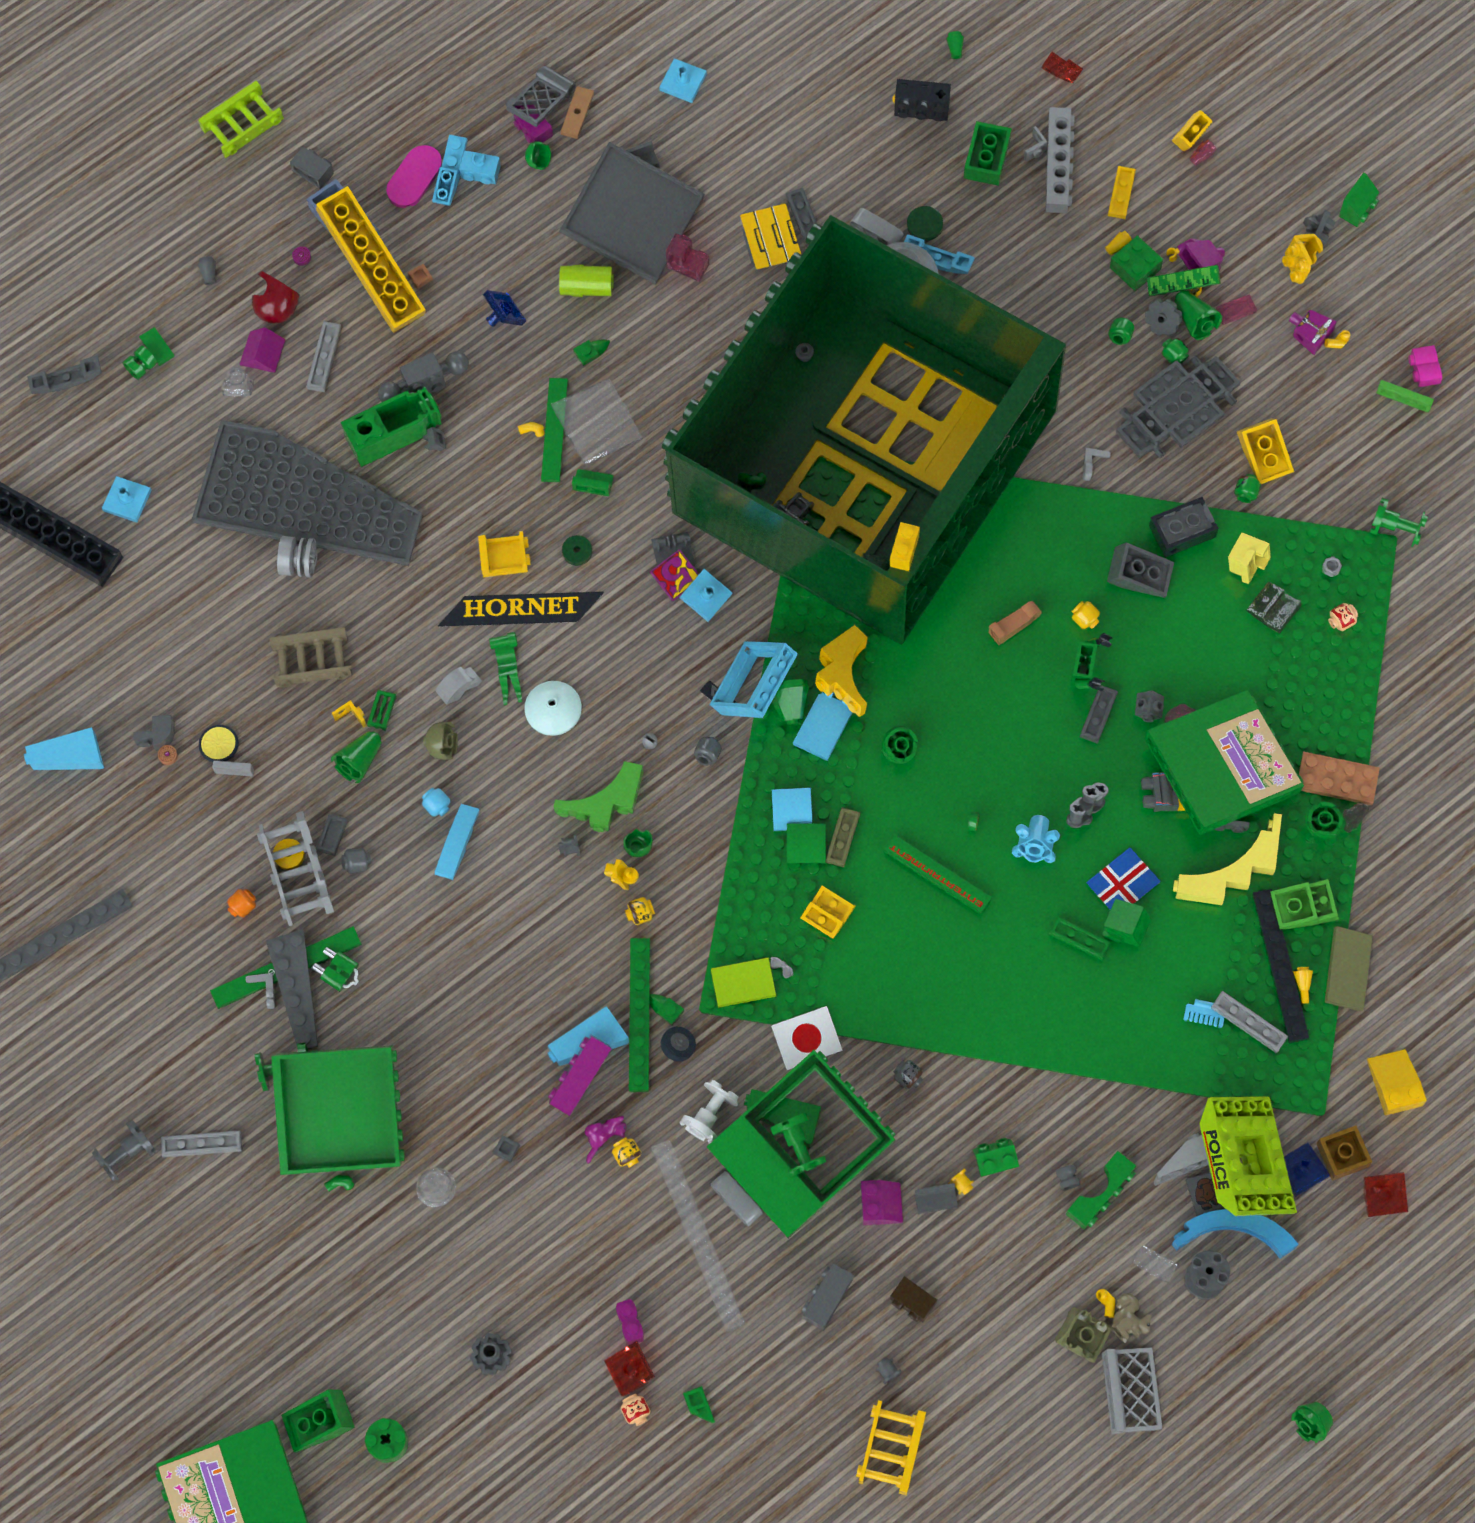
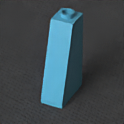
(66, 752)
(601, 1025)

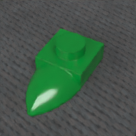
(590, 350)
(666, 1008)

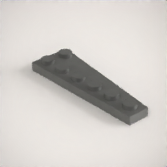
(292, 972)

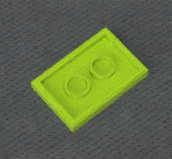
(743, 982)

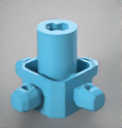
(1036, 841)

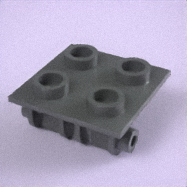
(668, 545)

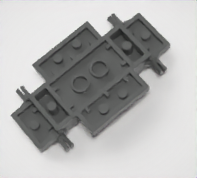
(1177, 405)

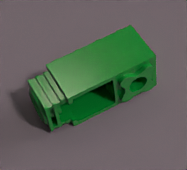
(391, 425)

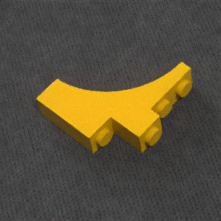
(837, 675)

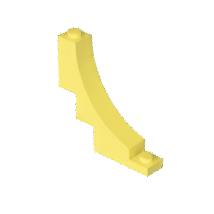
(1258, 859)

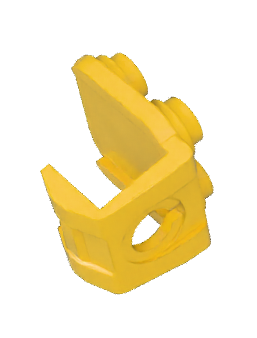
(1301, 256)

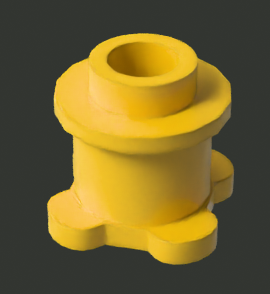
(962, 1182)

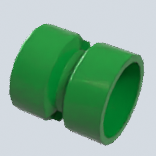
(146, 361)

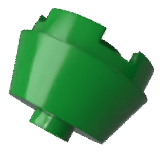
(899, 744)
(1324, 820)
(1312, 1421)

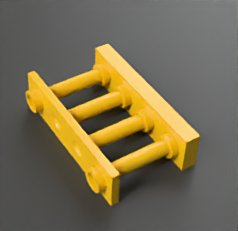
(906, 1461)

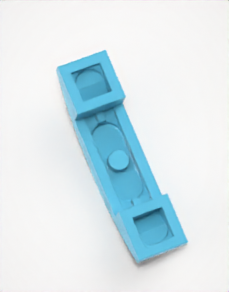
(945, 260)

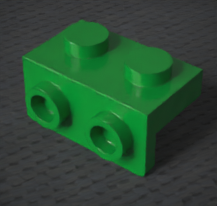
(996, 1157)

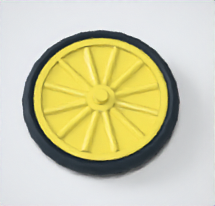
(218, 743)

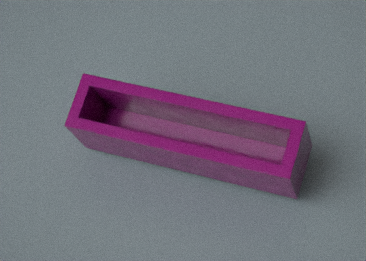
(579, 1075)

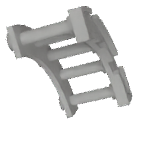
(313, 867)

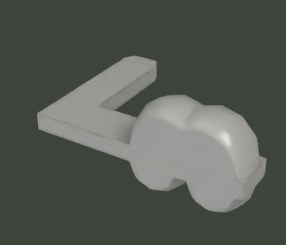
(1088, 466)
(268, 978)

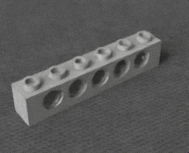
(1059, 118)

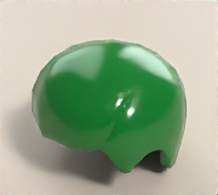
(538, 155)
(638, 843)

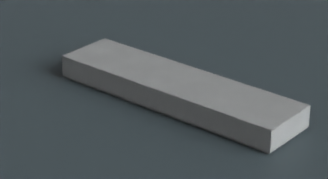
(324, 356)
(1249, 1022)
(201, 1143)

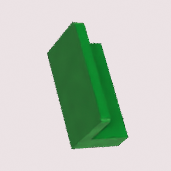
(592, 482)

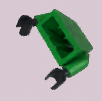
(1085, 663)

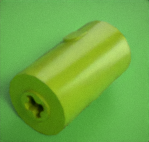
(586, 280)

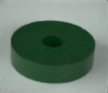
(577, 542)

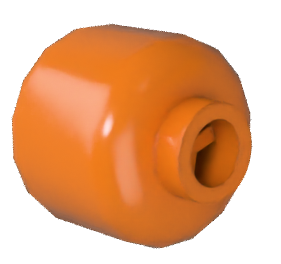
(241, 903)

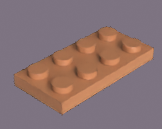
(1338, 778)

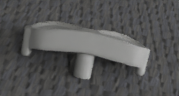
(776, 963)

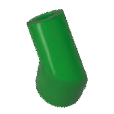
(751, 479)
(340, 1180)

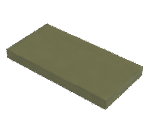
(1348, 968)

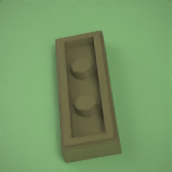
(842, 837)

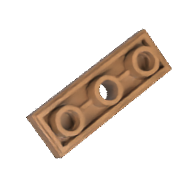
(580, 104)

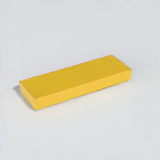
(1121, 192)

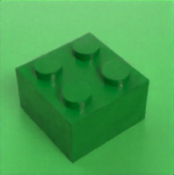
(1136, 263)

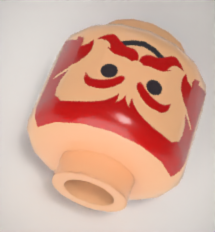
(1343, 616)
(635, 1409)

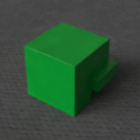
(1126, 923)

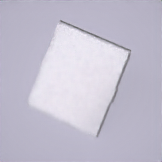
(596, 421)

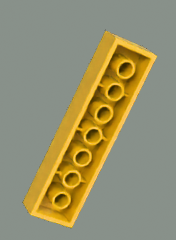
(370, 259)

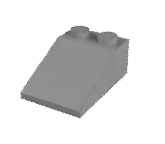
(1187, 1159)

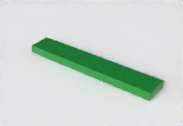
(553, 433)

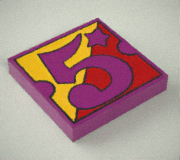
(674, 575)

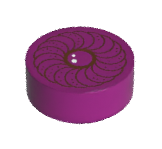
(301, 256)

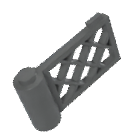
(553, 84)

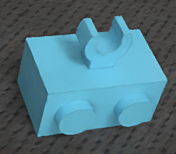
(480, 167)

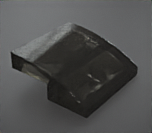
(1274, 607)

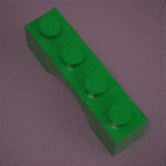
(1086, 1209)

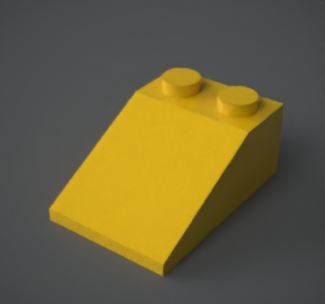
(1265, 450)
(1396, 1082)

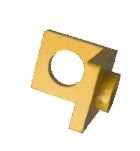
(349, 706)

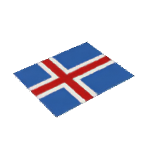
(1123, 879)

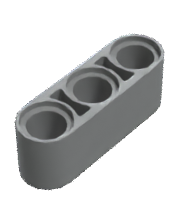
(876, 227)
(736, 1198)

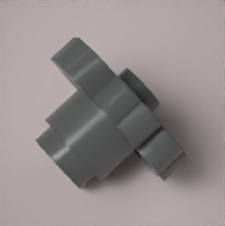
(1163, 317)
(492, 1364)

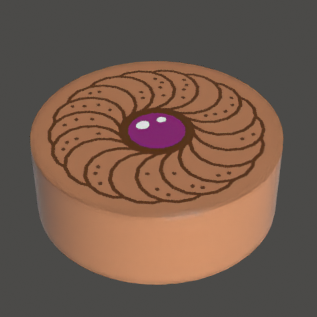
(167, 755)

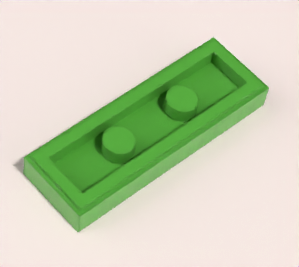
(1405, 396)

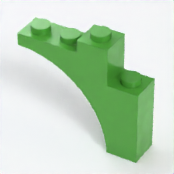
(599, 808)

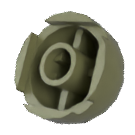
(441, 740)

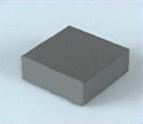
(506, 1149)

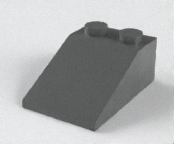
(1140, 570)

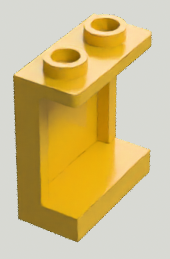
(503, 555)

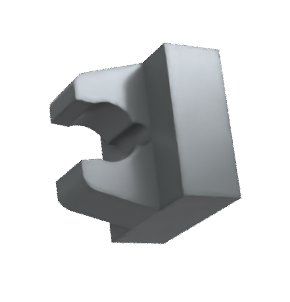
(435, 438)

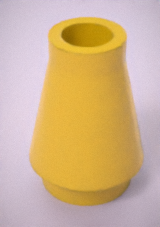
(1118, 242)

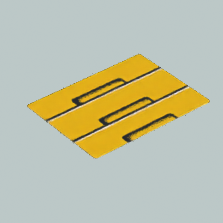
(770, 235)

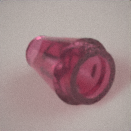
(1204, 151)

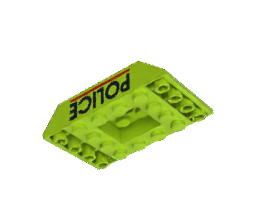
(1248, 1131)

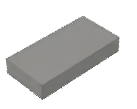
(233, 768)

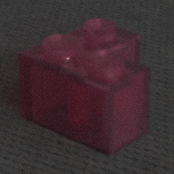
(686, 260)

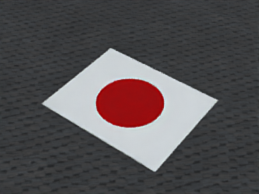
(804, 1034)

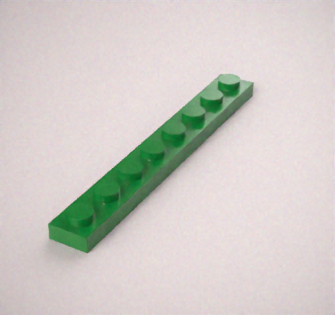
(639, 1015)

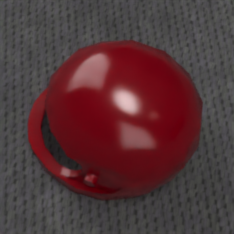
(277, 302)

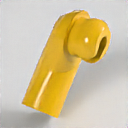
(1339, 342)
(532, 426)
(1108, 1301)

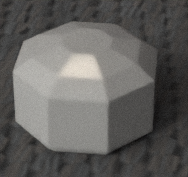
(1331, 566)

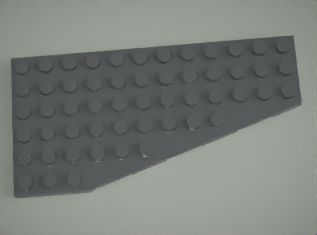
(279, 489)

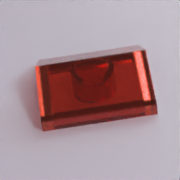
(1385, 1194)
(629, 1369)

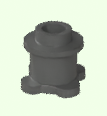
(804, 347)
(569, 846)
(888, 1370)

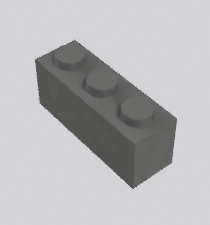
(827, 1296)

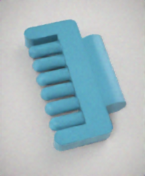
(1203, 1008)

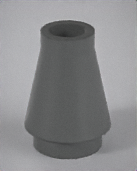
(207, 268)

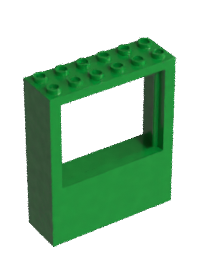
(763, 1164)

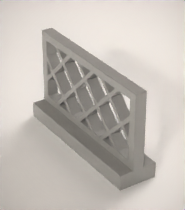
(1114, 1390)

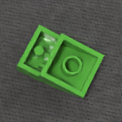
(1304, 905)

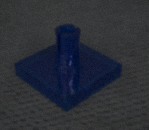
(503, 309)
(1304, 1169)

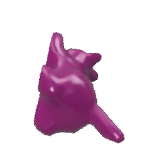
(600, 1133)

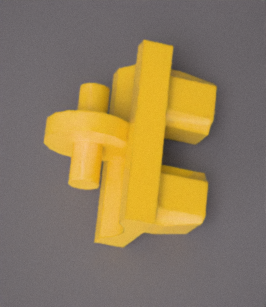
(621, 874)

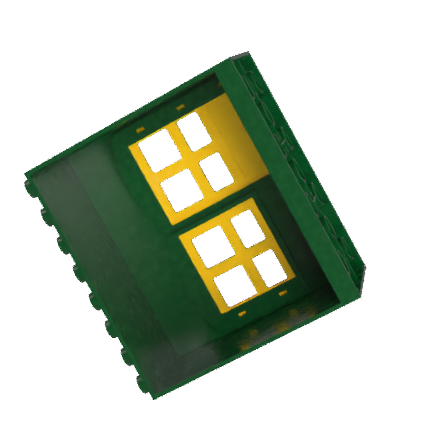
(782, 414)

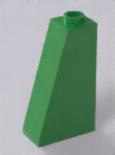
(787, 1109)

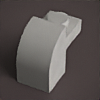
(456, 683)

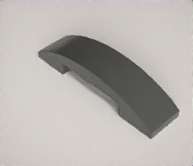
(65, 378)

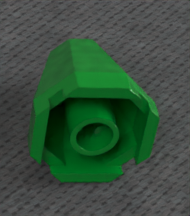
(791, 700)

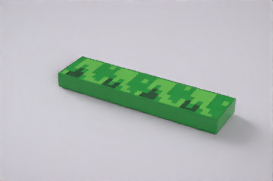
(1183, 280)

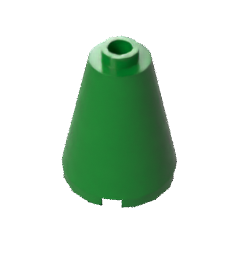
(1197, 315)
(356, 757)

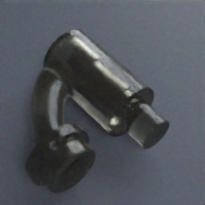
(1354, 816)

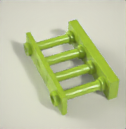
(231, 106)

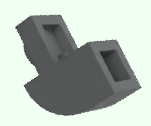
(161, 733)

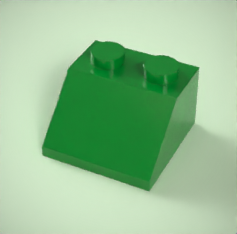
(1359, 201)

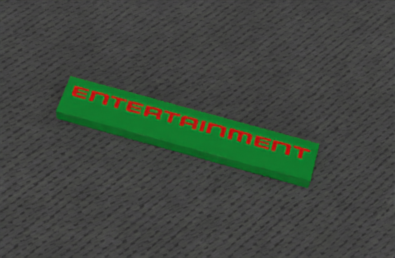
(937, 874)

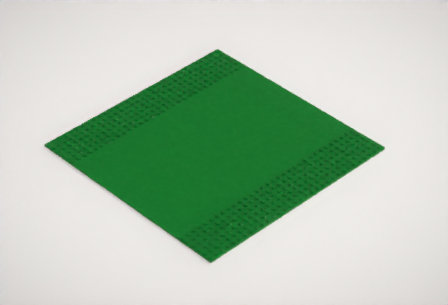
(1006, 742)

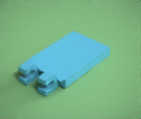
(823, 726)

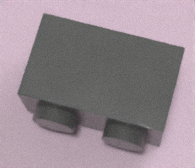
(312, 167)

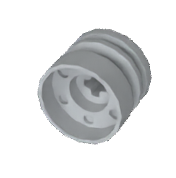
(296, 556)

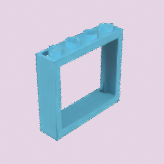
(768, 685)

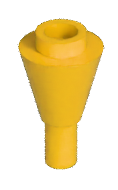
(1303, 978)

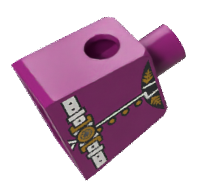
(1312, 329)

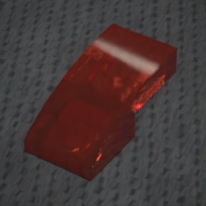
(1062, 69)

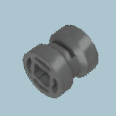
(1068, 1178)

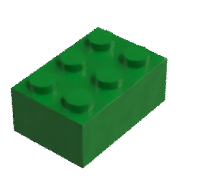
(987, 153)

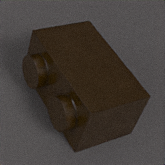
(913, 1300)

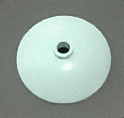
(556, 718)

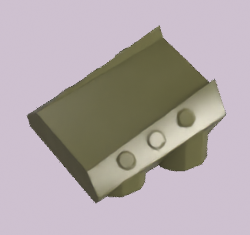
(1083, 1334)

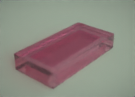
(1236, 309)

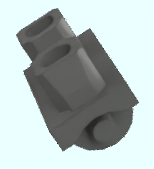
(1316, 225)

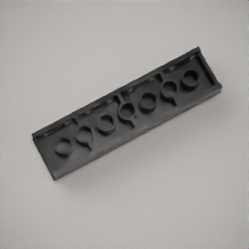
(57, 537)

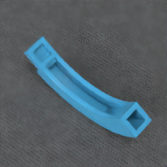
(1256, 1225)

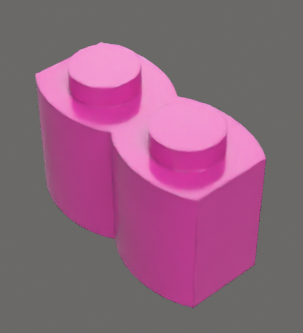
(1426, 366)

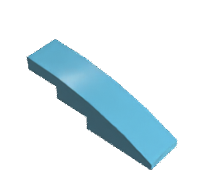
(457, 841)

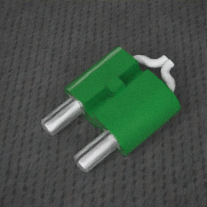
(338, 971)

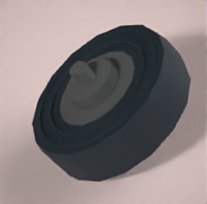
(678, 1043)

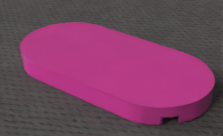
(414, 176)

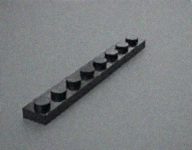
(1280, 967)

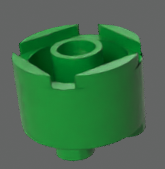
(389, 1429)

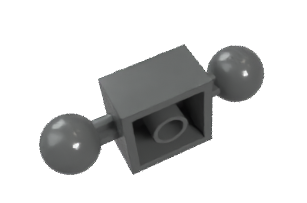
(425, 373)

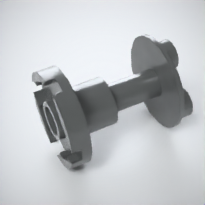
(130, 1146)
(1207, 1275)

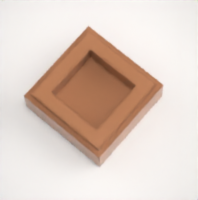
(420, 276)

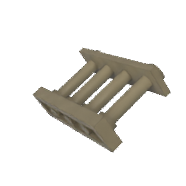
(300, 642)

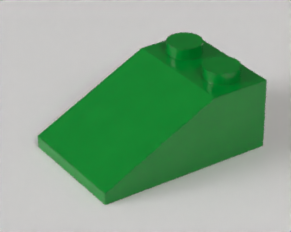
(318, 1420)

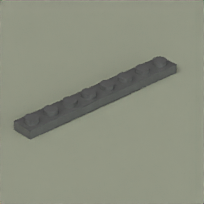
(64, 934)

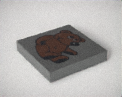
(1203, 1194)

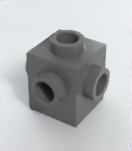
(1149, 706)

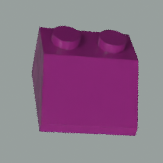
(881, 1202)

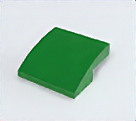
(806, 842)

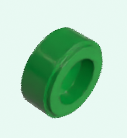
(973, 821)

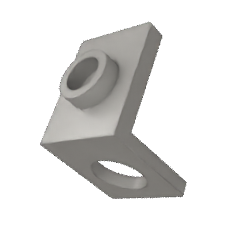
(1038, 149)

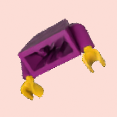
(1197, 254)

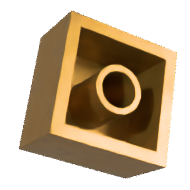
(1344, 1153)

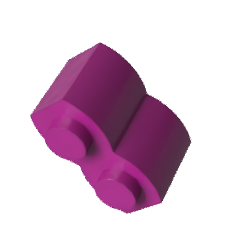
(628, 1318)

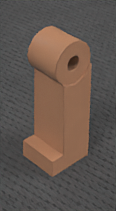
(1014, 622)

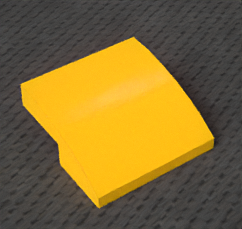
(827, 912)

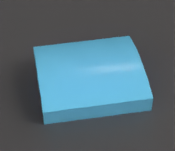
(791, 807)

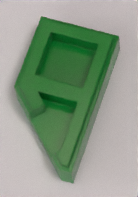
(698, 1404)

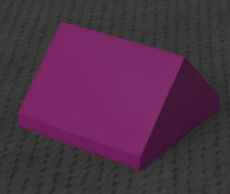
(262, 350)

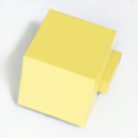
(1247, 556)

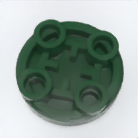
(925, 223)

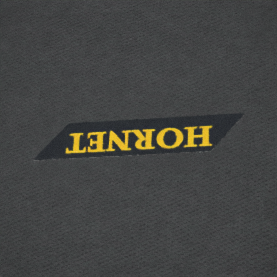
(521, 609)

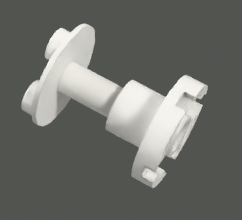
(701, 1124)

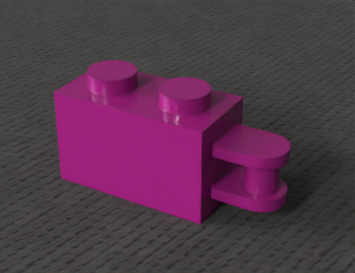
(531, 133)

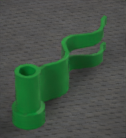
(507, 663)

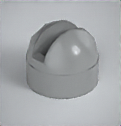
(647, 743)

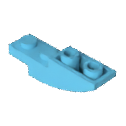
(449, 172)

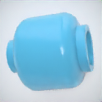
(436, 802)

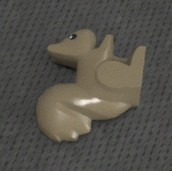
(1126, 1321)

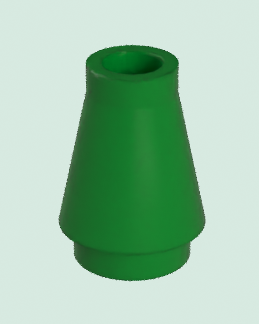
(955, 44)

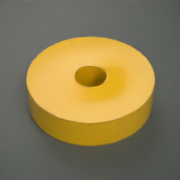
(294, 860)

